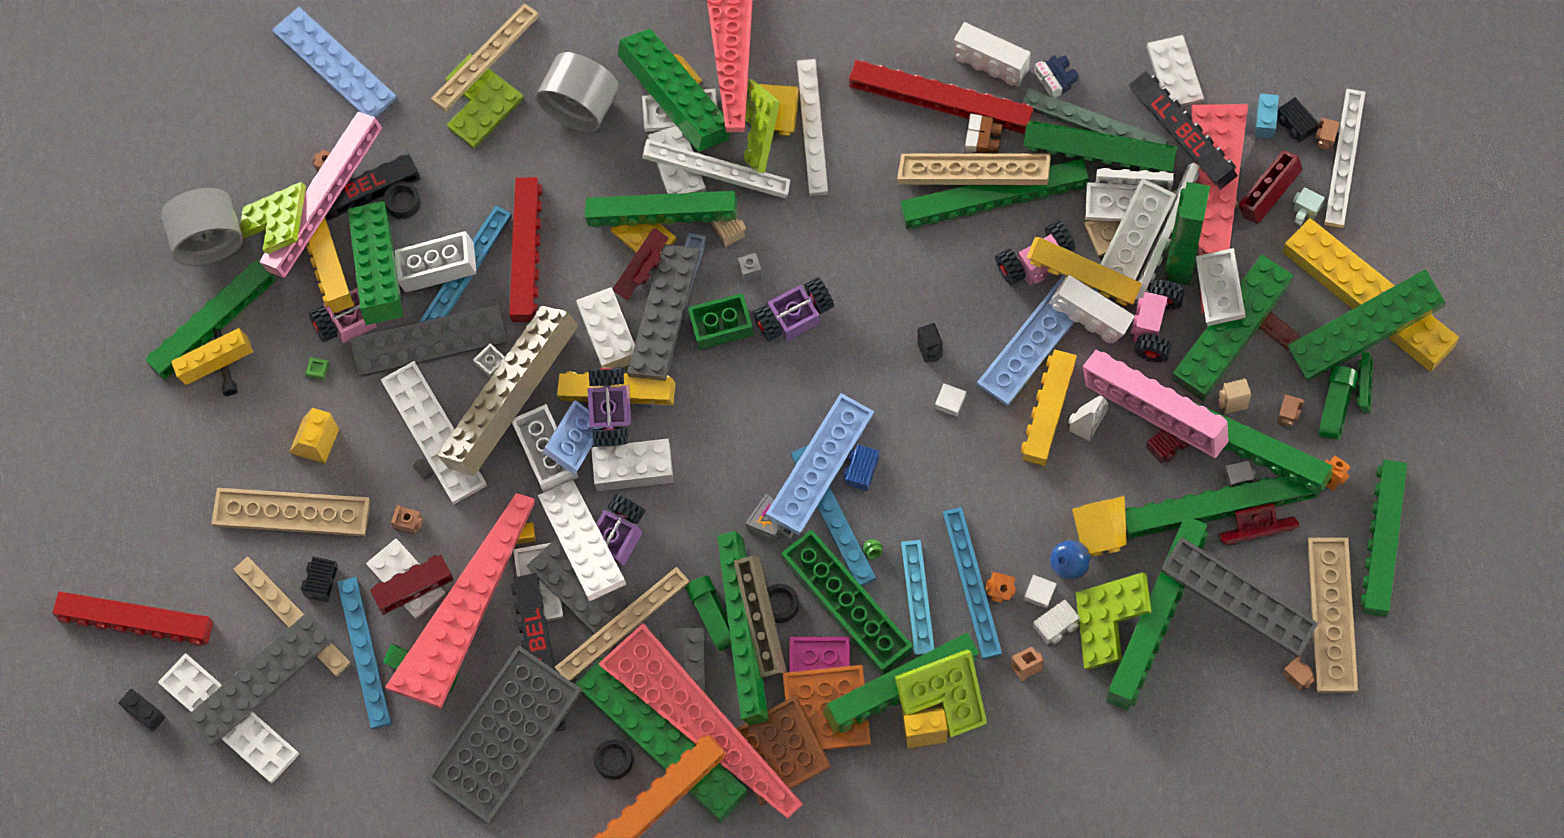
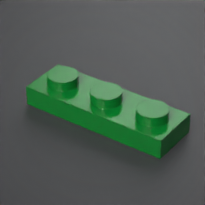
(1365, 382)

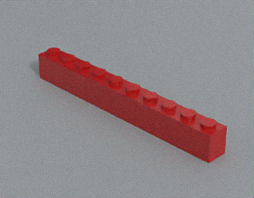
(938, 95)

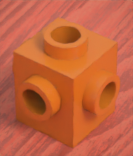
(1340, 472)
(1007, 587)

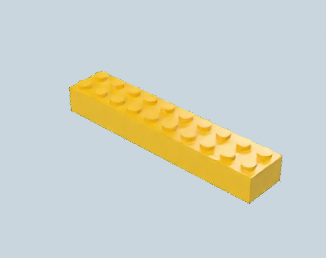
(1357, 283)

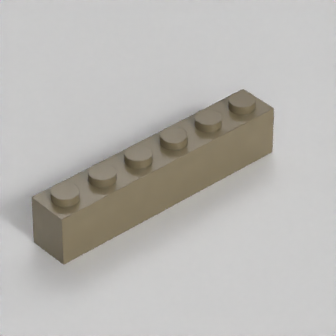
(760, 616)

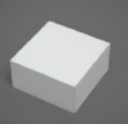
(489, 360)
(950, 400)
(1040, 591)

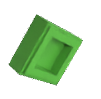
(317, 368)

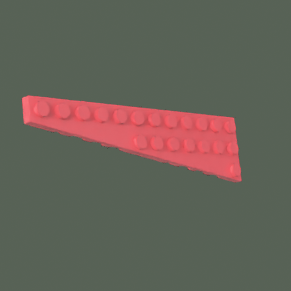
(731, 41)
(1227, 129)
(440, 649)
(664, 685)

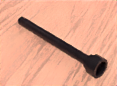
(229, 387)

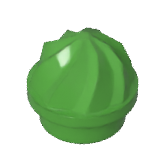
(873, 548)

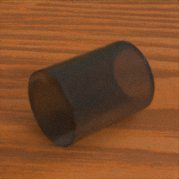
(423, 469)

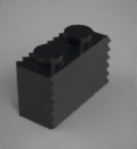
(1297, 119)
(929, 343)
(319, 579)
(141, 709)

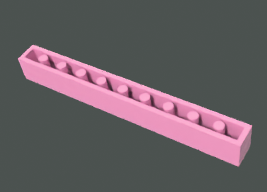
(326, 189)

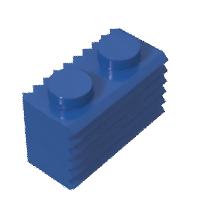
(862, 467)

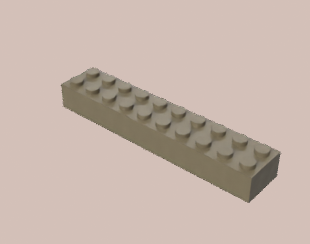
(507, 390)

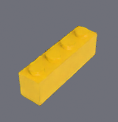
(212, 356)

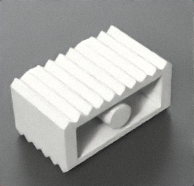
(1056, 622)

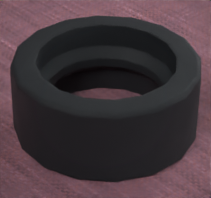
(405, 212)
(783, 588)
(609, 744)

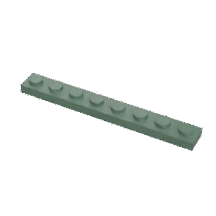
(1085, 118)

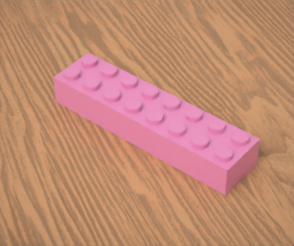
(1156, 403)

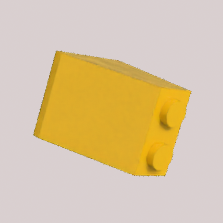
(787, 109)
(315, 436)
(1102, 525)
(925, 727)

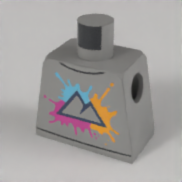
(762, 525)

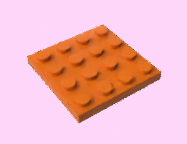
(818, 689)

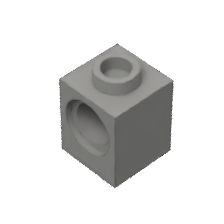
(750, 268)
(1239, 473)

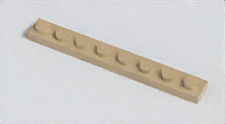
(484, 57)
(285, 610)
(622, 624)

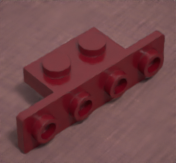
(639, 267)
(1256, 523)

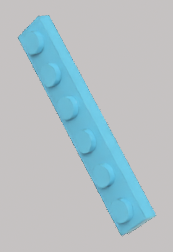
(917, 597)

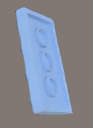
(571, 438)

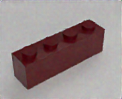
(1270, 187)
(411, 584)

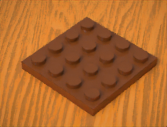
(787, 744)

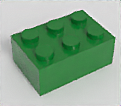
(720, 321)

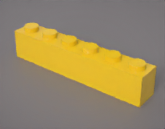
(329, 269)
(1084, 270)
(642, 390)
(1049, 408)

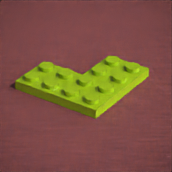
(489, 105)
(762, 115)
(278, 215)
(1099, 614)
(947, 682)

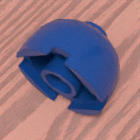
(1070, 559)

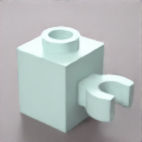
(1307, 205)

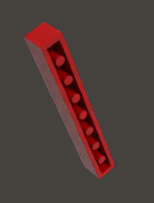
(524, 249)
(132, 618)

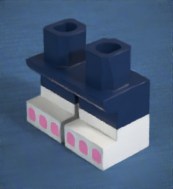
(1054, 77)

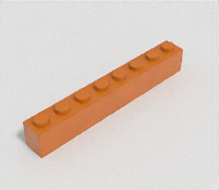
(666, 790)

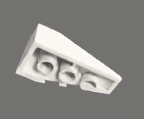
(1088, 418)

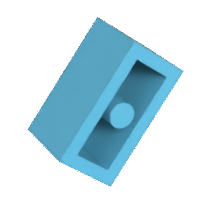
(1266, 116)

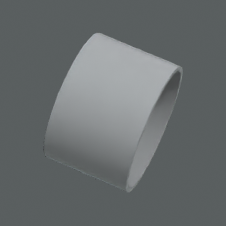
(577, 92)
(201, 227)

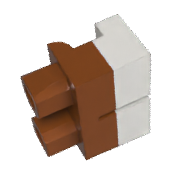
(979, 135)

